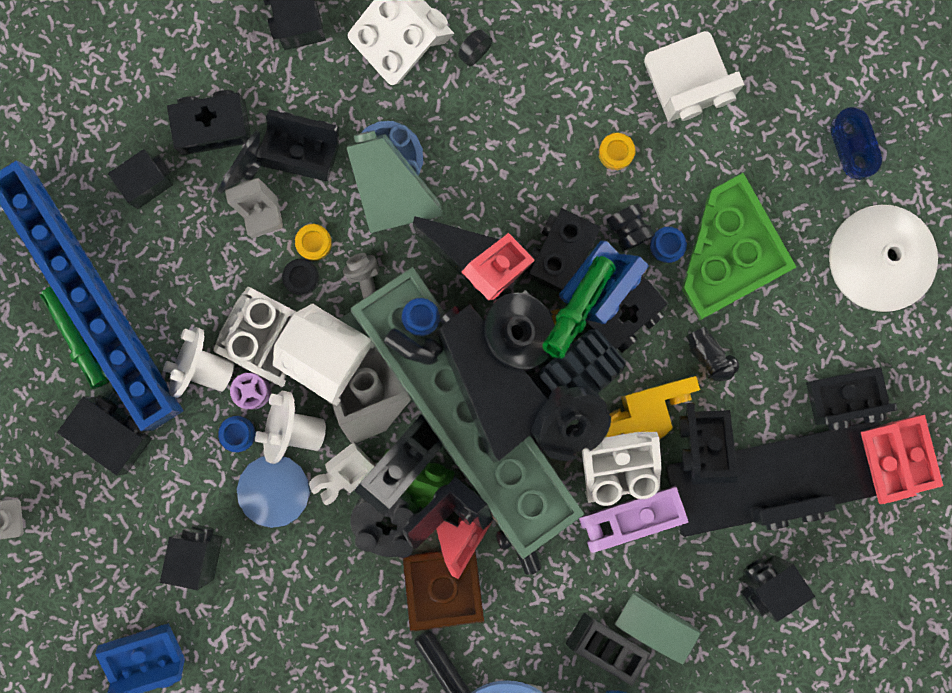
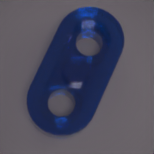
(860, 143)

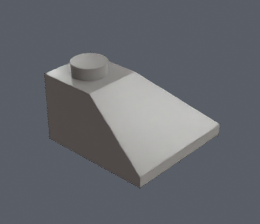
(370, 399)

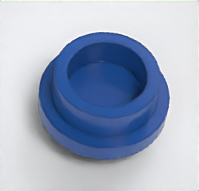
(668, 244)
(420, 317)
(237, 434)

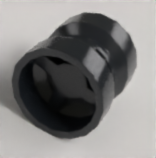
(630, 227)

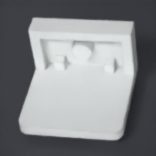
(398, 35)
(691, 77)

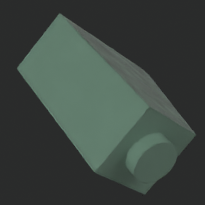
(388, 184)

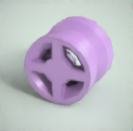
(244, 388)

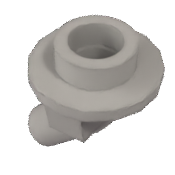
(362, 269)

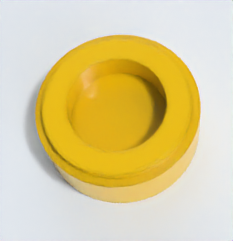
(616, 151)
(313, 242)

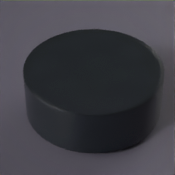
(474, 47)
(300, 277)

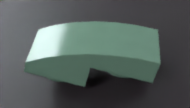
(658, 629)

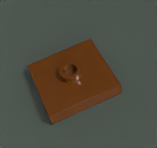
(437, 597)

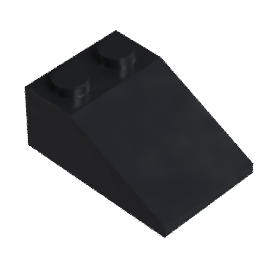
(455, 244)

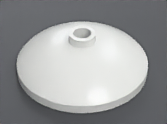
(863, 266)

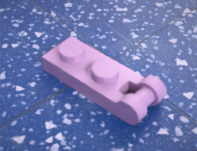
(634, 519)

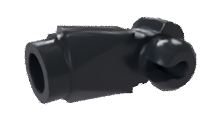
(712, 356)

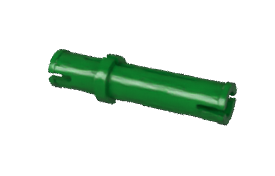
(572, 317)
(79, 349)

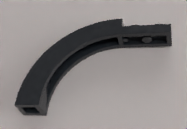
(402, 463)

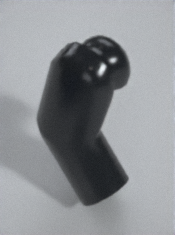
(409, 349)
(529, 564)

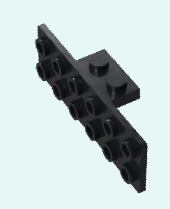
(780, 482)

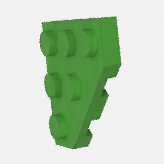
(733, 249)

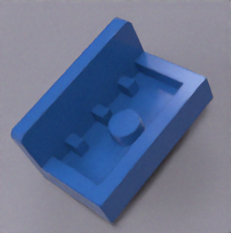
(623, 280)
(142, 661)

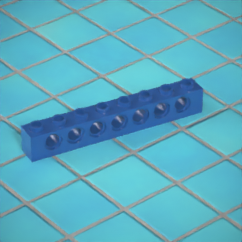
(86, 298)

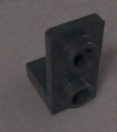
(447, 499)

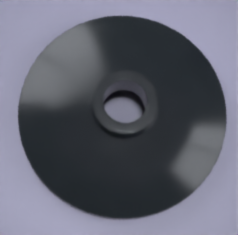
(245, 164)
(532, 325)

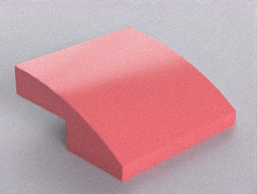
(901, 459)

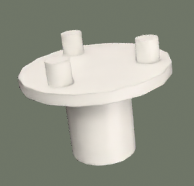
(197, 366)
(288, 429)

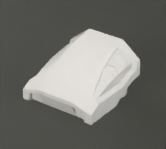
(260, 321)
(320, 351)
(622, 467)

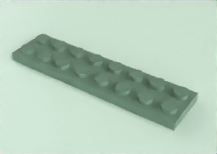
(522, 486)

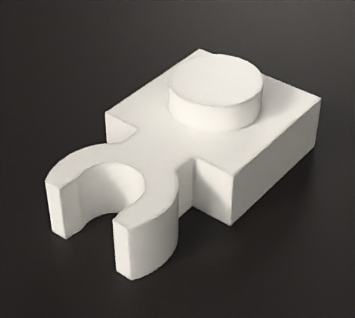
(344, 471)

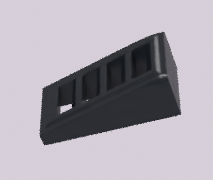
(581, 635)

